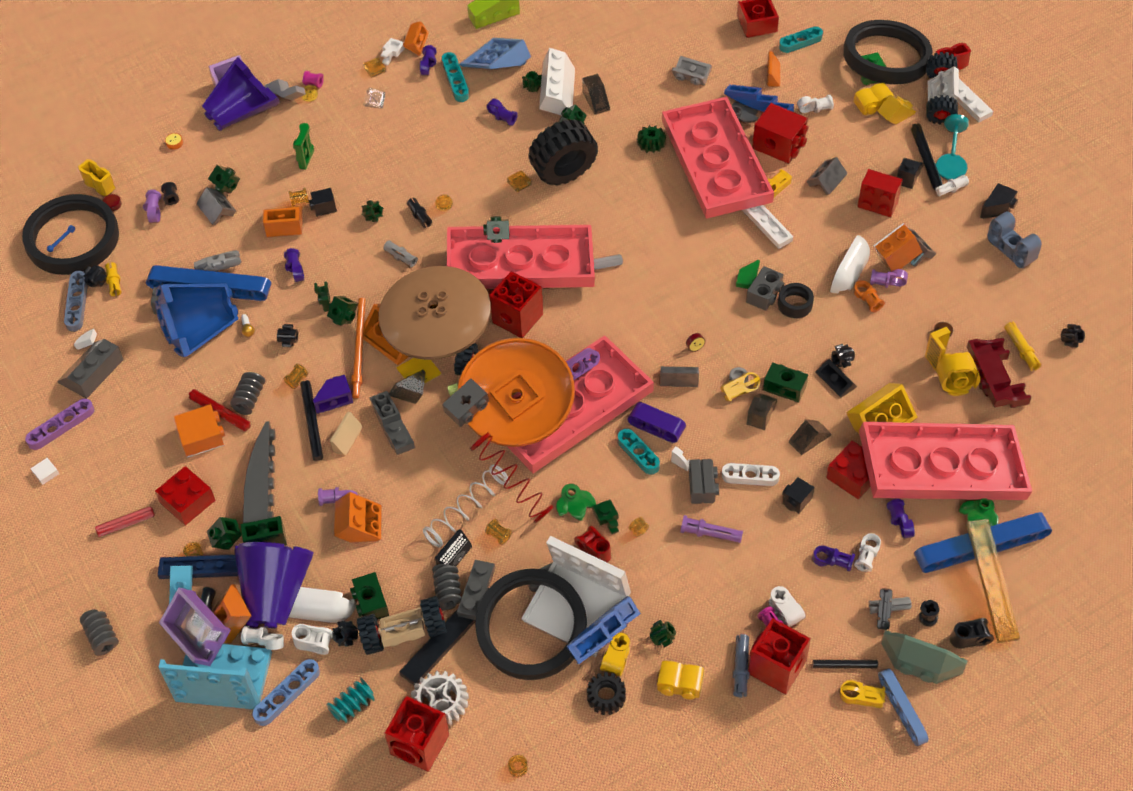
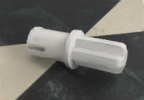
(952, 185)

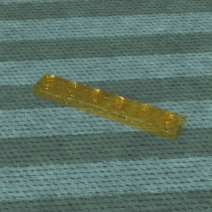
(993, 581)

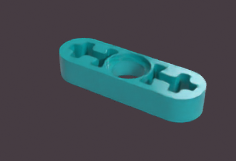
(790, 43)
(636, 443)

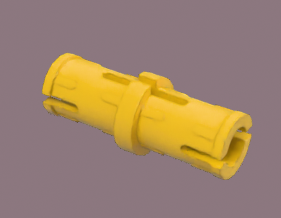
(113, 279)

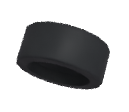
(799, 290)

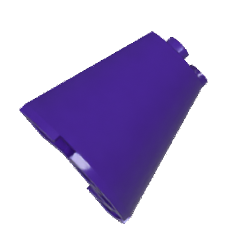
(238, 97)
(270, 580)

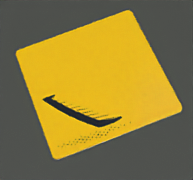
(415, 365)

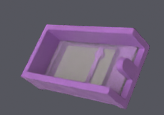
(194, 627)

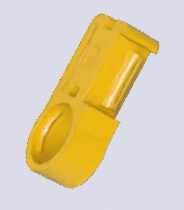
(780, 181)
(737, 386)
(867, 696)

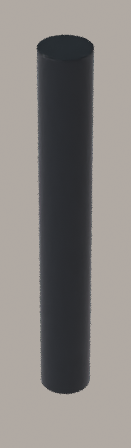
(845, 663)

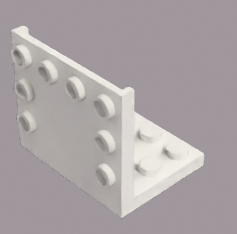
(595, 581)

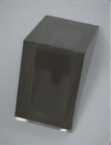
(410, 388)
(808, 436)

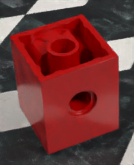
(780, 133)
(516, 304)
(778, 655)
(417, 733)

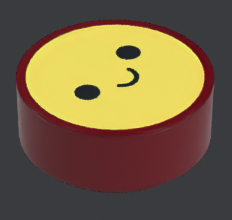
(695, 342)

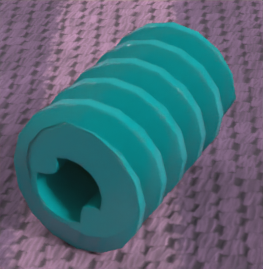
(351, 701)

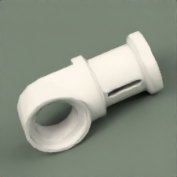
(815, 104)
(867, 552)
(262, 637)

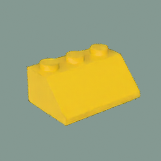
(885, 405)

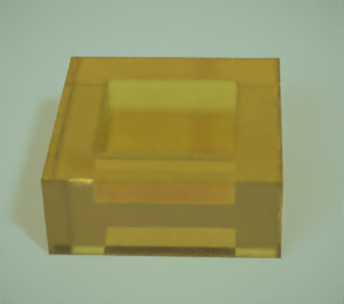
(374, 67)
(519, 181)

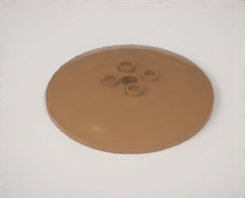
(437, 332)

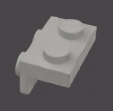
(692, 70)

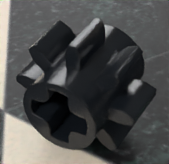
(94, 276)
(287, 335)
(1072, 335)
(843, 355)
(345, 633)

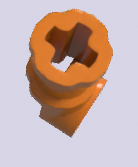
(869, 296)

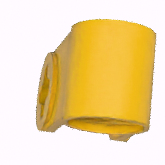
(615, 657)

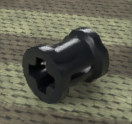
(169, 190)
(929, 613)

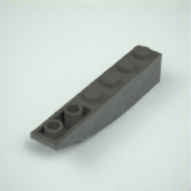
(259, 478)

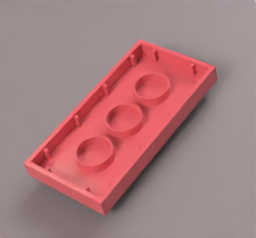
(717, 157)
(541, 253)
(599, 398)
(944, 461)

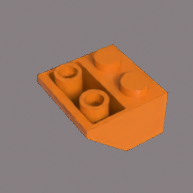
(282, 221)
(357, 519)
(232, 612)

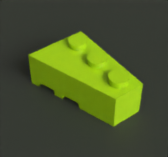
(491, 11)

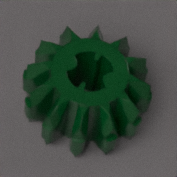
(651, 139)

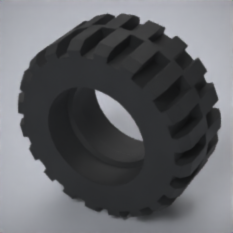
(563, 152)

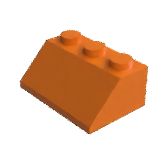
(374, 337)

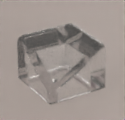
(374, 98)

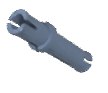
(741, 672)

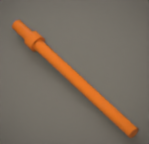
(356, 378)

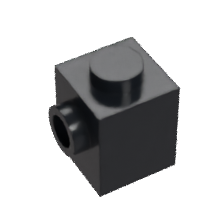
(322, 202)
(797, 495)

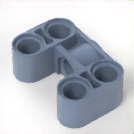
(1012, 245)

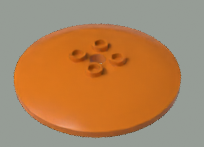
(524, 368)

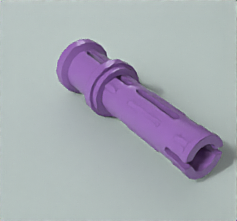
(700, 528)

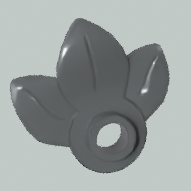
(744, 113)

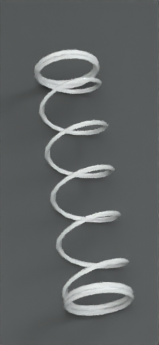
(438, 538)

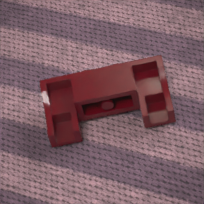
(993, 375)

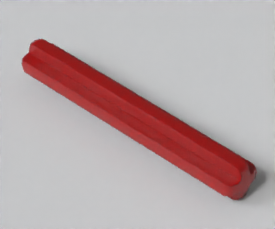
(223, 412)

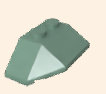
(921, 658)

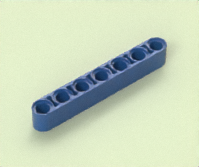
(242, 286)
(1005, 535)

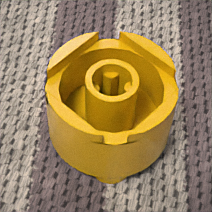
(957, 373)

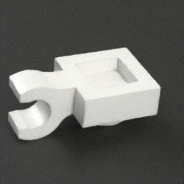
(391, 48)

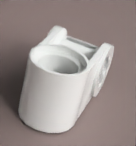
(786, 609)
(316, 638)

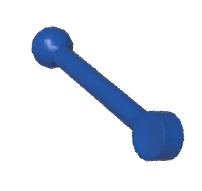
(71, 229)

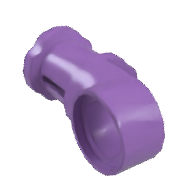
(151, 205)
(889, 278)
(332, 495)

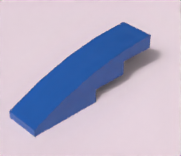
(754, 98)
(603, 629)

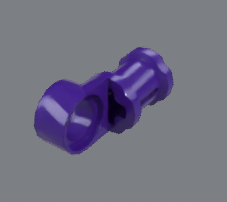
(428, 60)
(501, 113)
(293, 264)
(899, 518)
(835, 557)

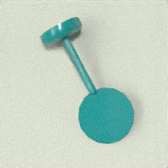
(952, 165)

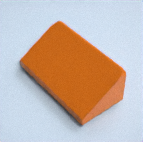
(416, 38)
(773, 70)

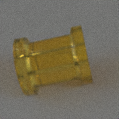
(298, 197)
(296, 376)
(498, 531)

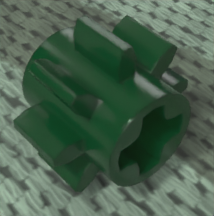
(532, 81)
(372, 211)
(662, 633)

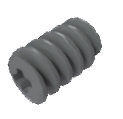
(247, 393)
(447, 585)
(98, 631)

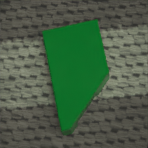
(747, 275)

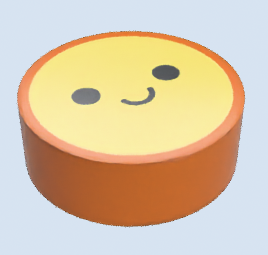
(174, 141)

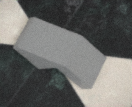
(282, 89)

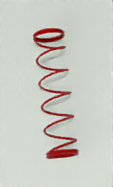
(477, 444)

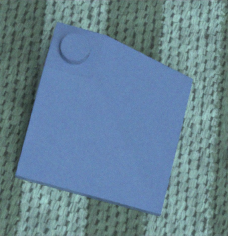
(498, 54)

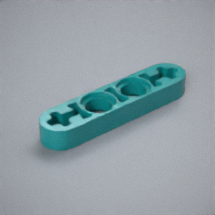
(457, 76)

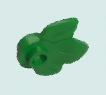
(574, 504)
(977, 512)

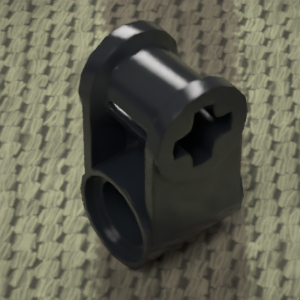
(975, 633)

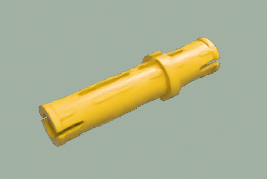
(1026, 352)

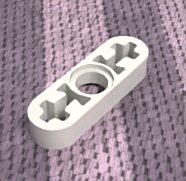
(757, 469)

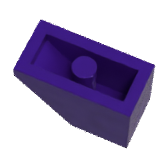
(333, 394)

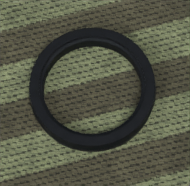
(880, 73)
(63, 204)
(497, 591)

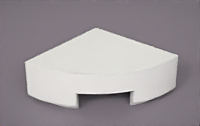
(86, 339)
(678, 459)

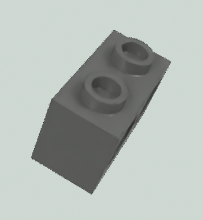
(765, 288)

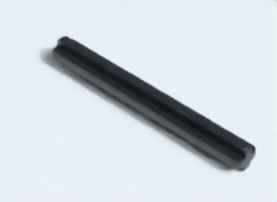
(926, 156)
(311, 420)

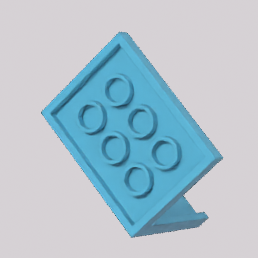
(231, 681)

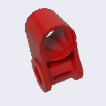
(593, 542)

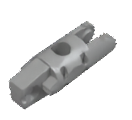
(219, 261)

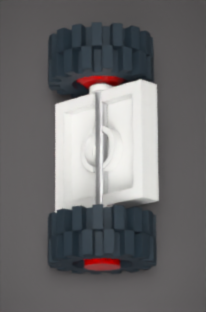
(943, 87)

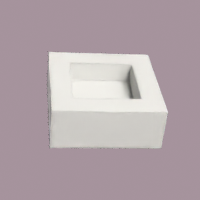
(44, 471)

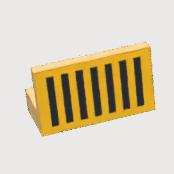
(937, 346)

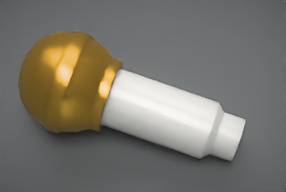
(247, 330)

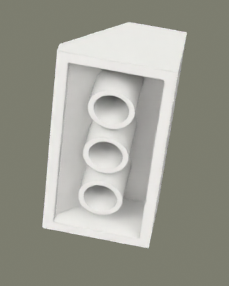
(556, 82)

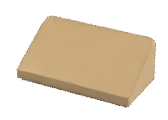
(345, 434)

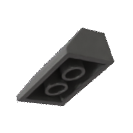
(92, 368)

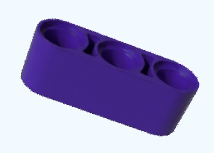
(656, 422)

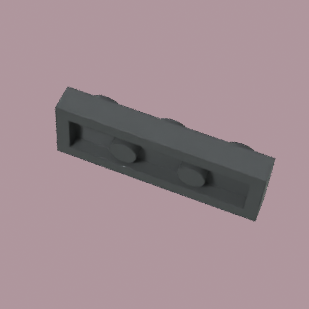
(475, 588)

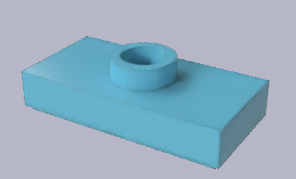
(180, 577)

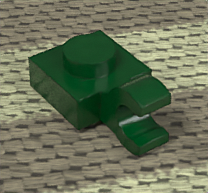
(323, 295)
(607, 514)

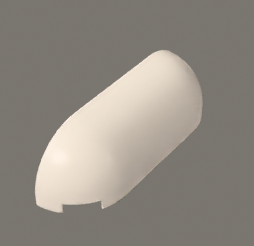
(851, 266)
(322, 606)

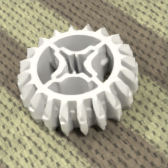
(439, 687)

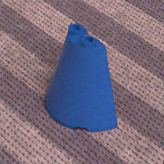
(193, 313)

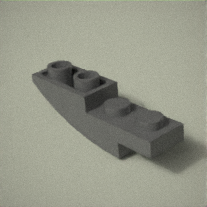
(391, 423)

